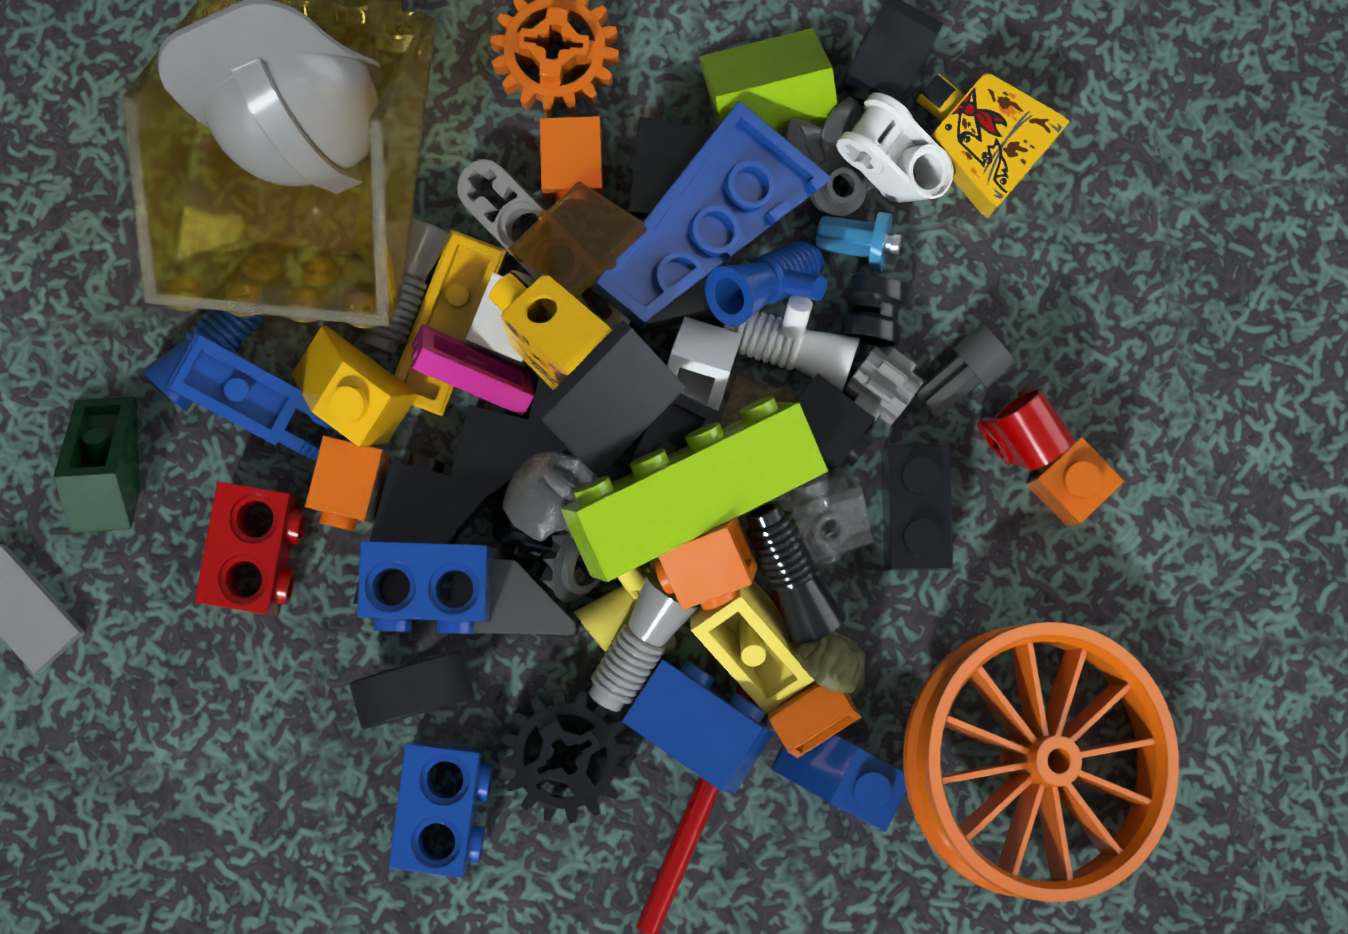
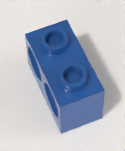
(426, 569)
(423, 805)

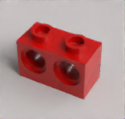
(232, 546)

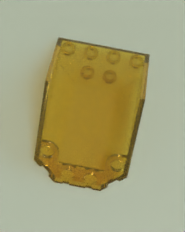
(273, 249)

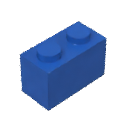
(700, 725)

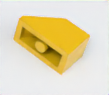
(351, 390)

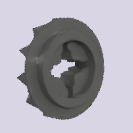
(566, 570)

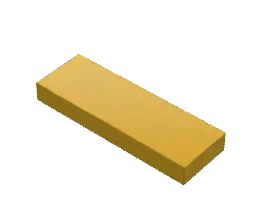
(450, 308)

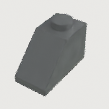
(517, 601)

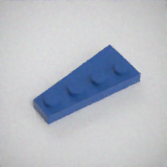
(715, 207)

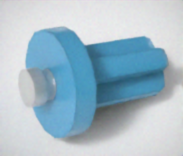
(859, 238)

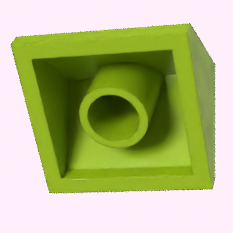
(773, 79)

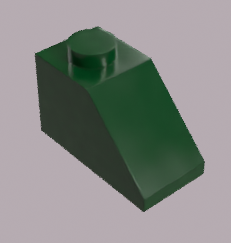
(100, 465)

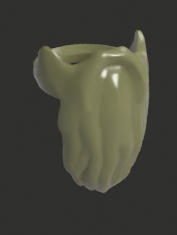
(834, 663)

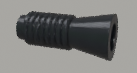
(784, 556)

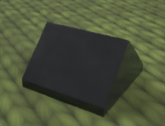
(609, 399)

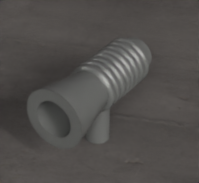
(424, 249)

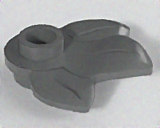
(821, 148)

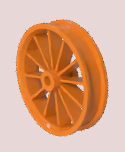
(1043, 762)

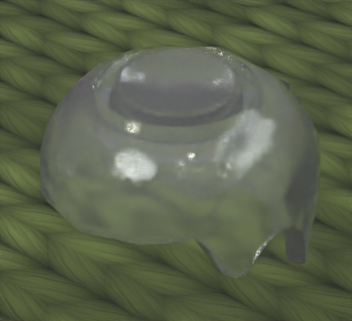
(541, 489)

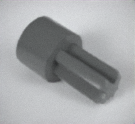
(978, 360)

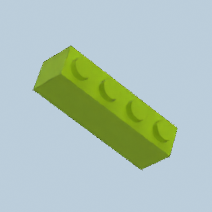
(692, 489)

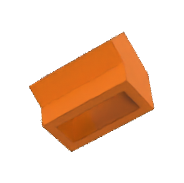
(812, 718)

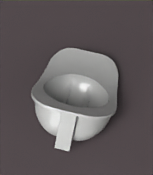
(275, 93)

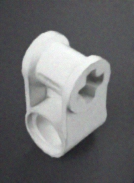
(889, 146)

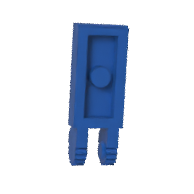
(241, 393)

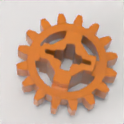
(577, 55)

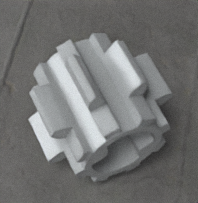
(884, 384)

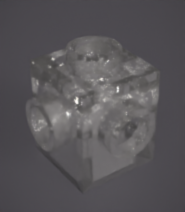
(829, 515)

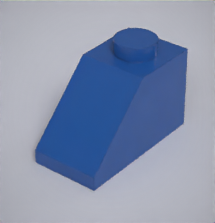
(847, 779)

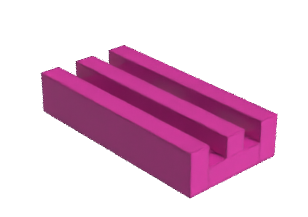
(472, 370)

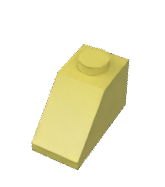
(753, 646)

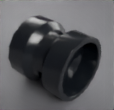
(875, 309)

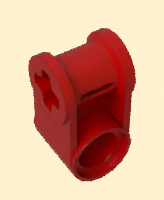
(1027, 431)

